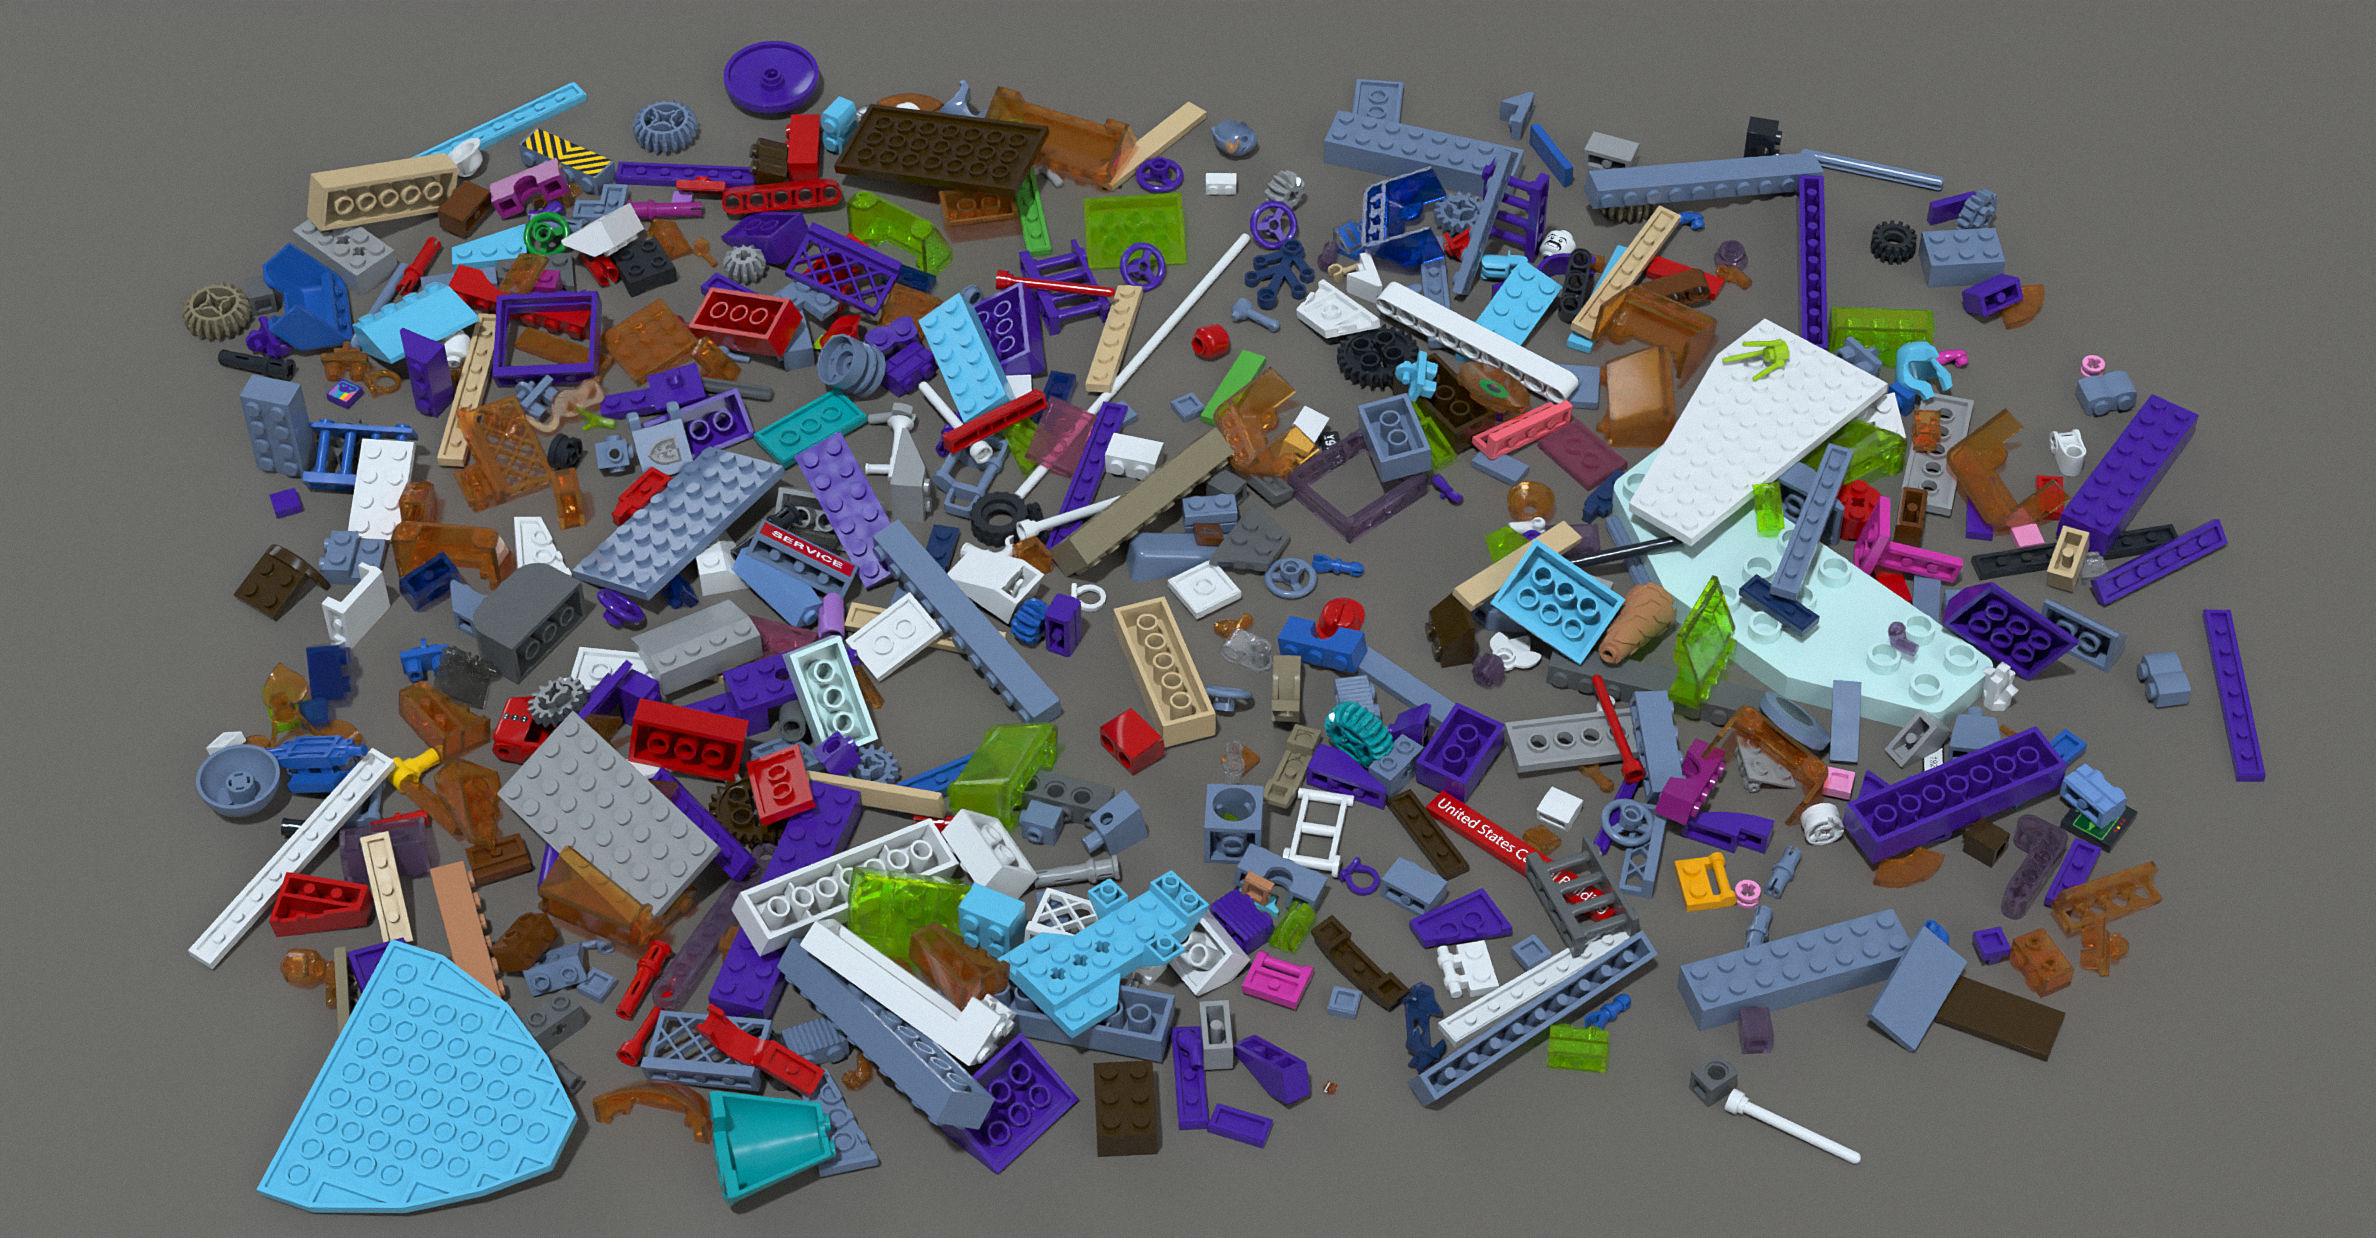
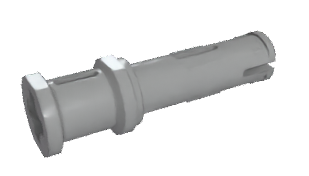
(1090, 871)

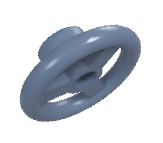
(1289, 573)
(1225, 696)
(1630, 819)

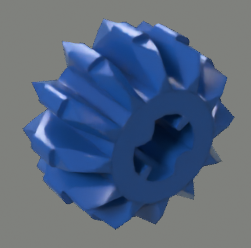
(1030, 621)

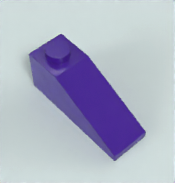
(1339, 773)
(1274, 1068)

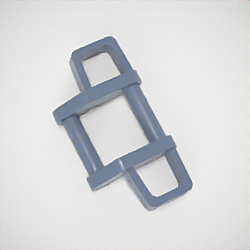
(965, 491)

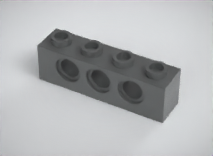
(1074, 795)

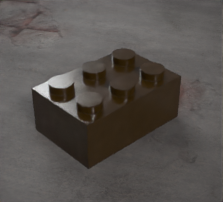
(1125, 1108)

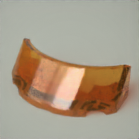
(659, 1095)

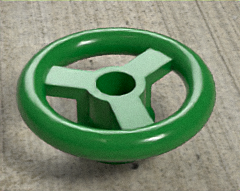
(540, 228)

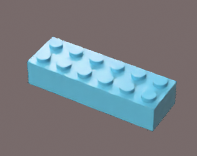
(966, 358)

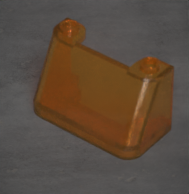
(1639, 398)
(464, 545)

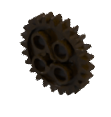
(733, 810)

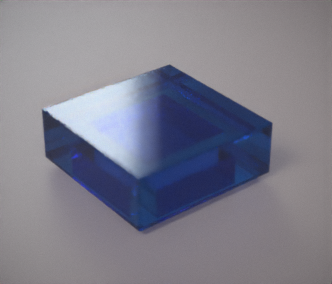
(315, 712)

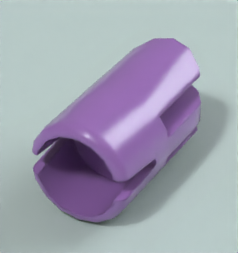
(831, 616)

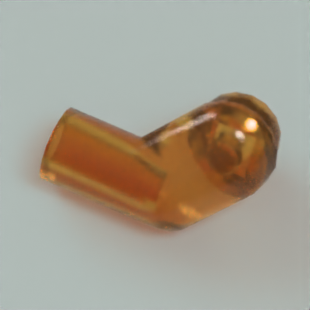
(860, 1075)

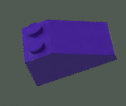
(772, 232)

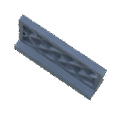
(697, 1071)

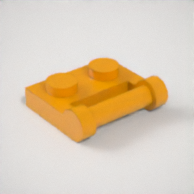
(1696, 886)

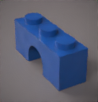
(1341, 651)

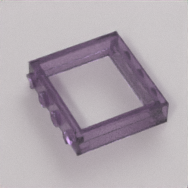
(1352, 528)

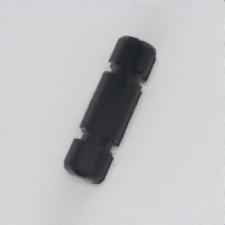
(1035, 514)

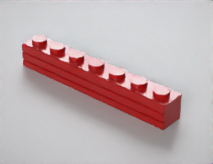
(994, 421)

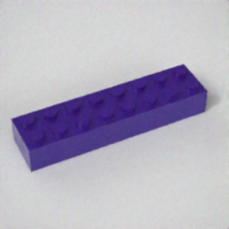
(2129, 472)
(1954, 794)

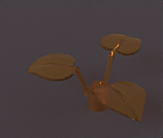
(280, 694)

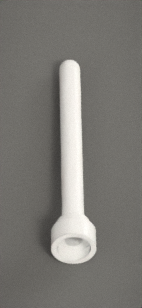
(980, 450)
(1028, 528)
(1740, 1104)

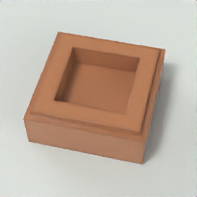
(1257, 888)

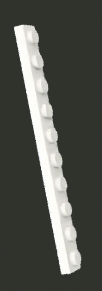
(291, 858)

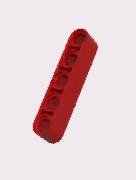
(770, 203)

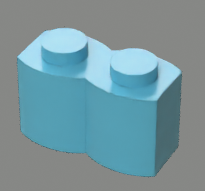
(838, 124)

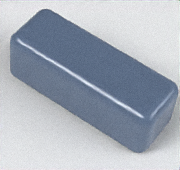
(1165, 555)

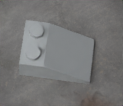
(909, 483)

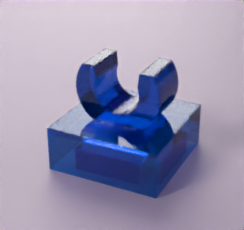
(680, 592)

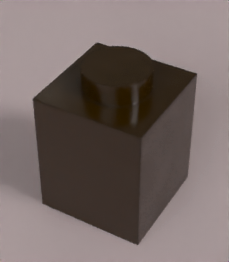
(1985, 842)

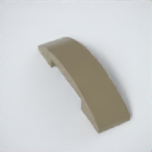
(1293, 767)

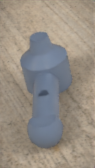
(1243, 308)

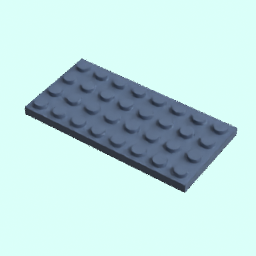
(678, 523)

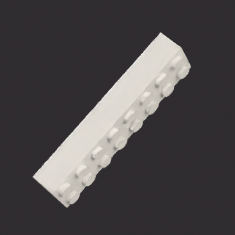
(820, 891)

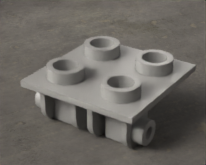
(1759, 767)

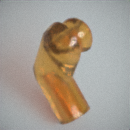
(1733, 275)
(1226, 626)

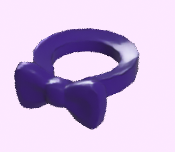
(1345, 876)

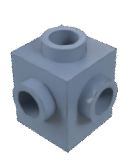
(603, 453)

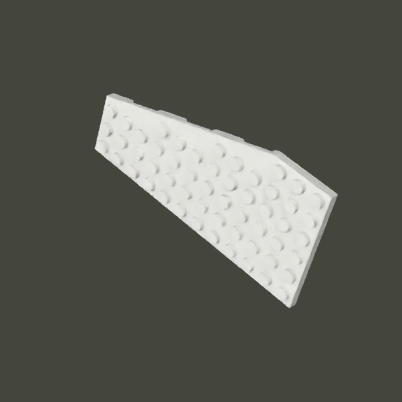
(1748, 431)

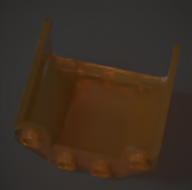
(593, 901)

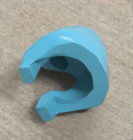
(1918, 363)

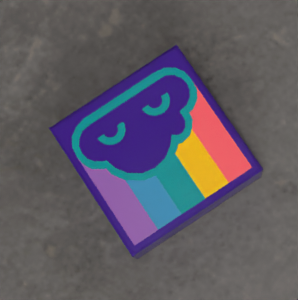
(345, 393)

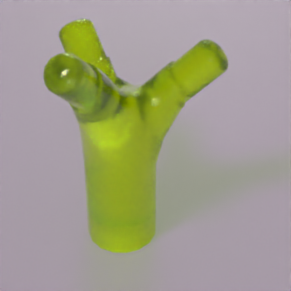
(596, 420)

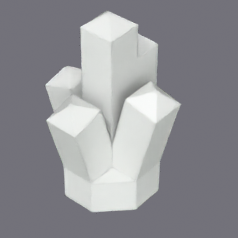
(1998, 687)

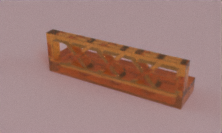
(2107, 887)

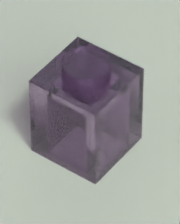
(1755, 1030)

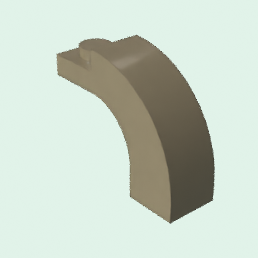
(1286, 688)

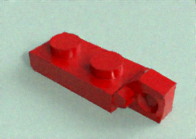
(639, 494)

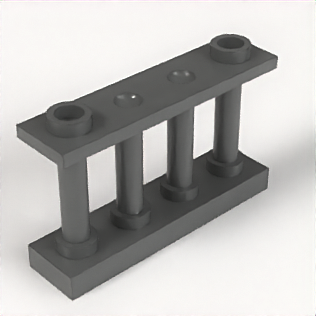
(1564, 913)

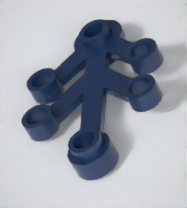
(1289, 252)

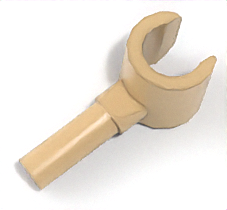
(1338, 272)

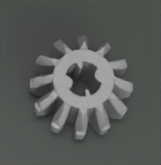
(1285, 188)
(744, 264)

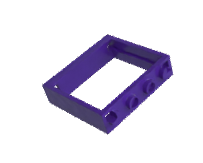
(545, 302)

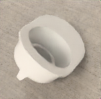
(467, 157)

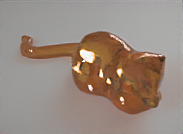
(566, 403)

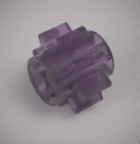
(1488, 669)

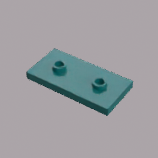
(809, 426)

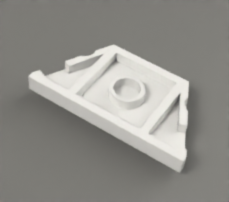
(1334, 313)

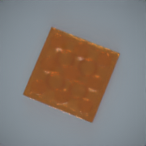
(648, 341)

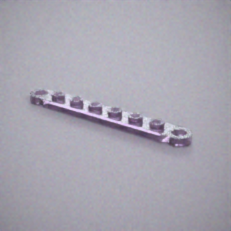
(705, 939)

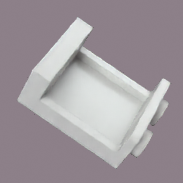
(359, 610)

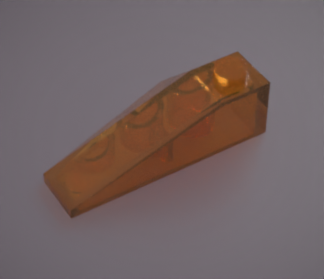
(470, 798)

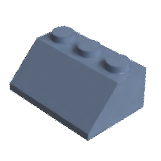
(2097, 643)

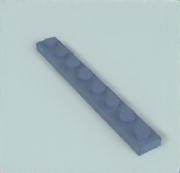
(1811, 522)

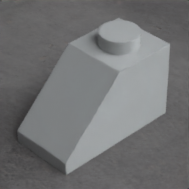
(1918, 739)

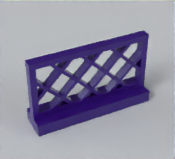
(850, 251)
(604, 695)

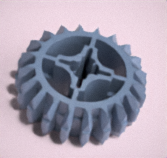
(665, 126)

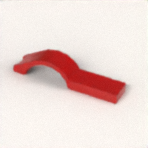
(759, 1053)

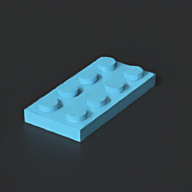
(1519, 303)

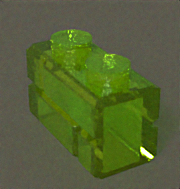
(1578, 1048)

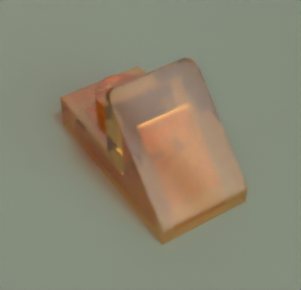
(714, 361)

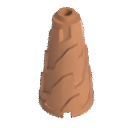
(1641, 618)

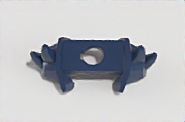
(1419, 1006)

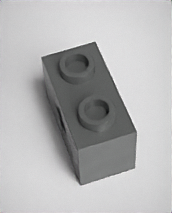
(554, 1020)

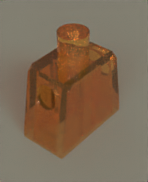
(418, 500)

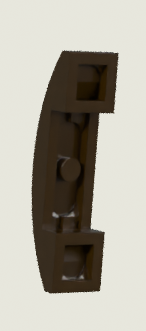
(1356, 965)

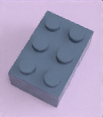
(1960, 256)
(1394, 437)

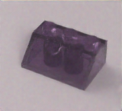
(408, 844)

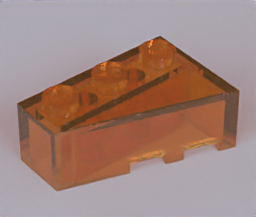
(441, 722)
(956, 966)

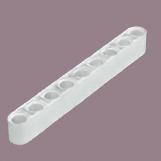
(1476, 342)

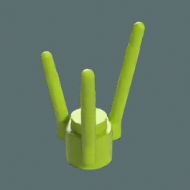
(1773, 352)

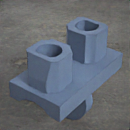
(1859, 356)
(531, 395)

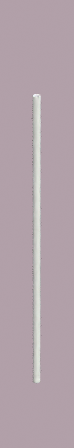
(1149, 347)

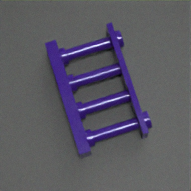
(1535, 208)
(1046, 300)

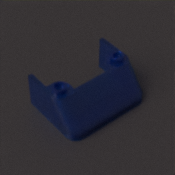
(1387, 209)

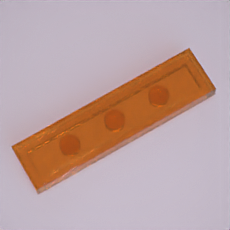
(559, 350)

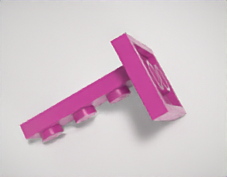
(1874, 549)

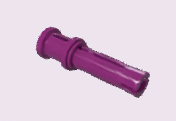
(651, 210)

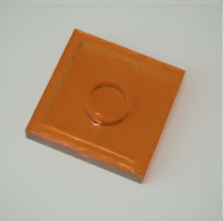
(523, 273)

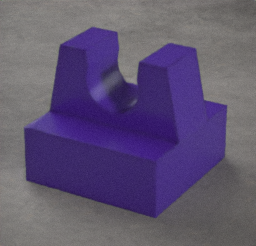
(1991, 945)

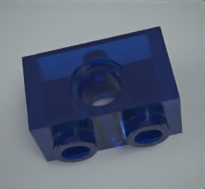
(428, 581)

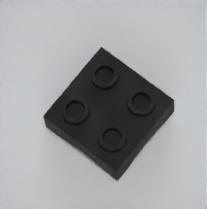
(644, 266)

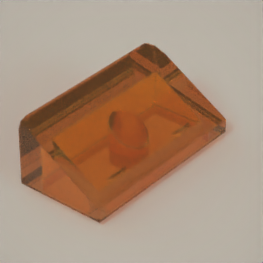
(670, 238)

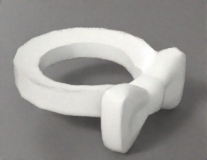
(1089, 607)

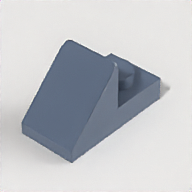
(1518, 113)

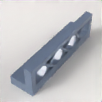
(1652, 858)

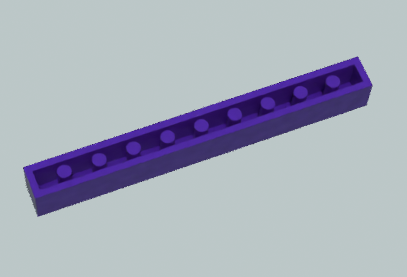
(1811, 260)

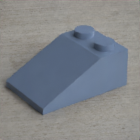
(1794, 490)

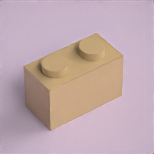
(2068, 558)

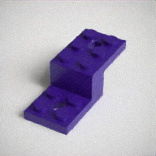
(751, 692)

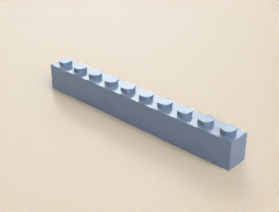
(1699, 180)
(965, 624)
(1532, 1018)

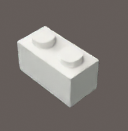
(1220, 183)

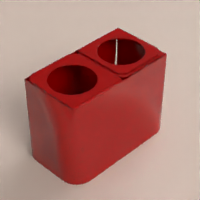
(1130, 741)

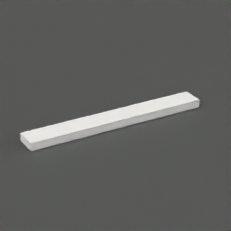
(1520, 991)

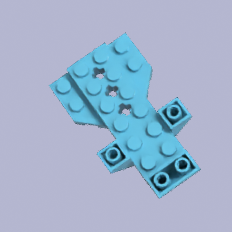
(1080, 974)

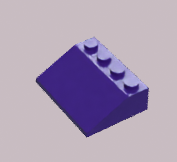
(1013, 329)
(2007, 629)
(1025, 1104)

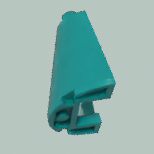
(765, 1141)

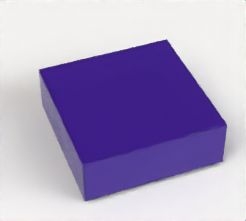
(285, 503)

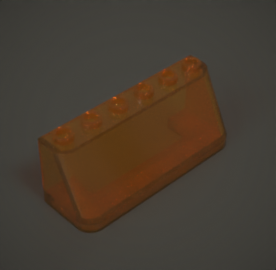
(1073, 142)

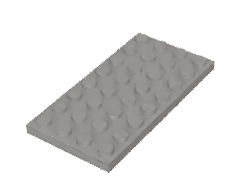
(598, 803)

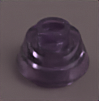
(1731, 254)

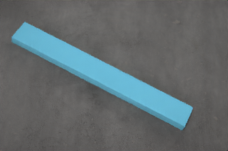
(517, 119)

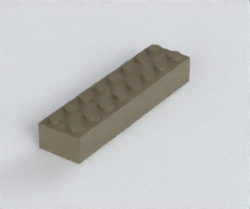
(1142, 503)

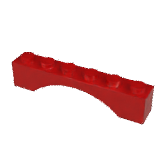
(481, 294)

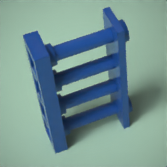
(344, 479)

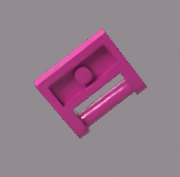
(1275, 985)

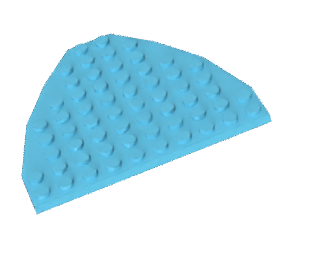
(422, 1099)

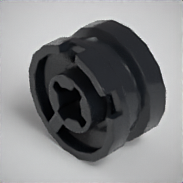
(564, 452)

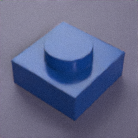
(1904, 398)

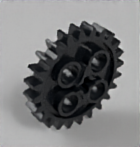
(1362, 361)

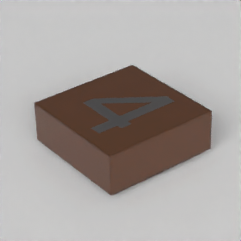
(1207, 534)

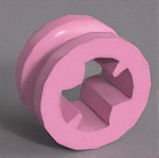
(2092, 361)
(1747, 886)

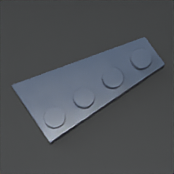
(849, 1141)

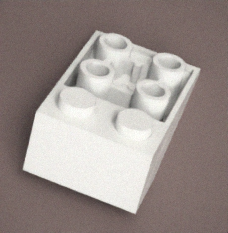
(996, 581)

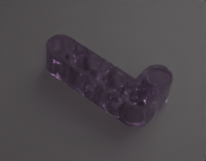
(2045, 851)

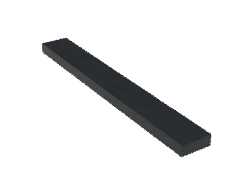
(2038, 557)

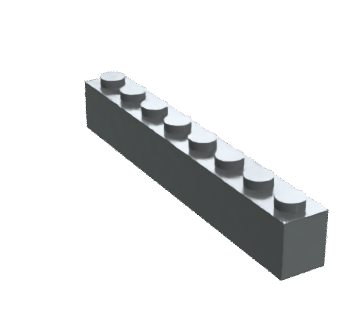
(1634, 676)

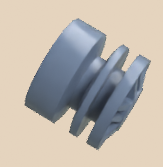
(851, 365)

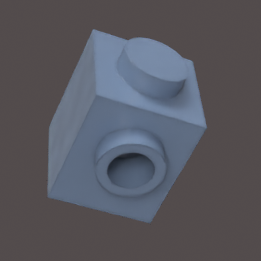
(1041, 822)

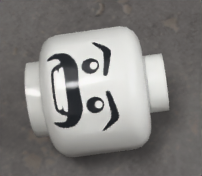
(1556, 243)

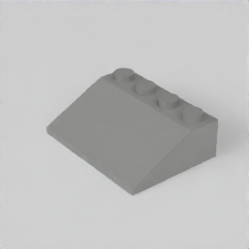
(699, 646)

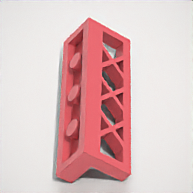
(1523, 429)

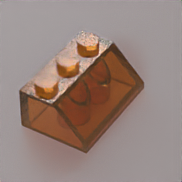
(973, 208)

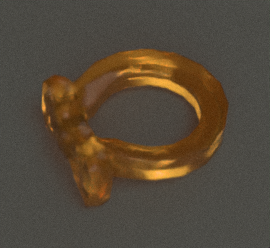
(369, 379)

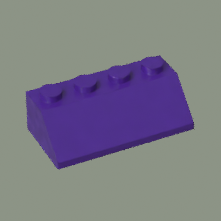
(712, 422)

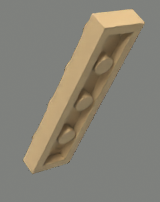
(386, 887)

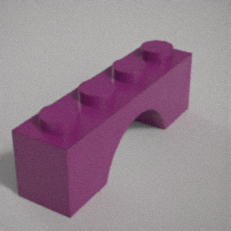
(1684, 797)

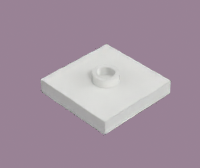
(1204, 589)

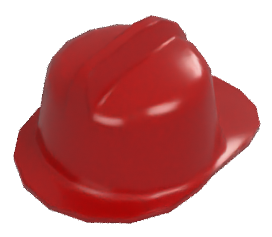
(1340, 613)

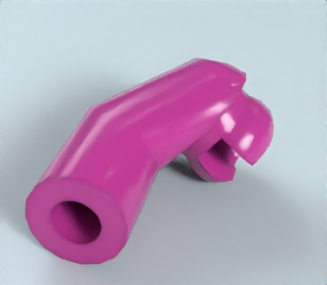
(1957, 355)

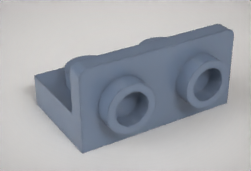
(556, 969)

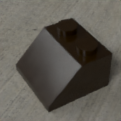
(1451, 632)

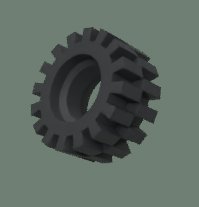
(1893, 252)

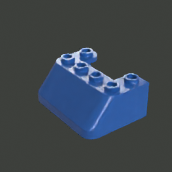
(313, 301)

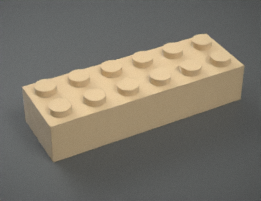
(380, 191)
(1164, 672)

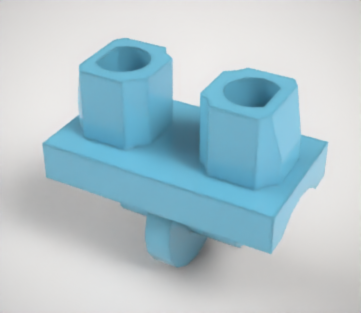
(1417, 375)

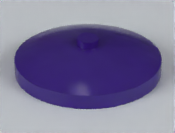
(771, 77)

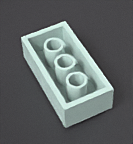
(829, 691)

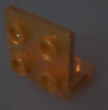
(908, 302)

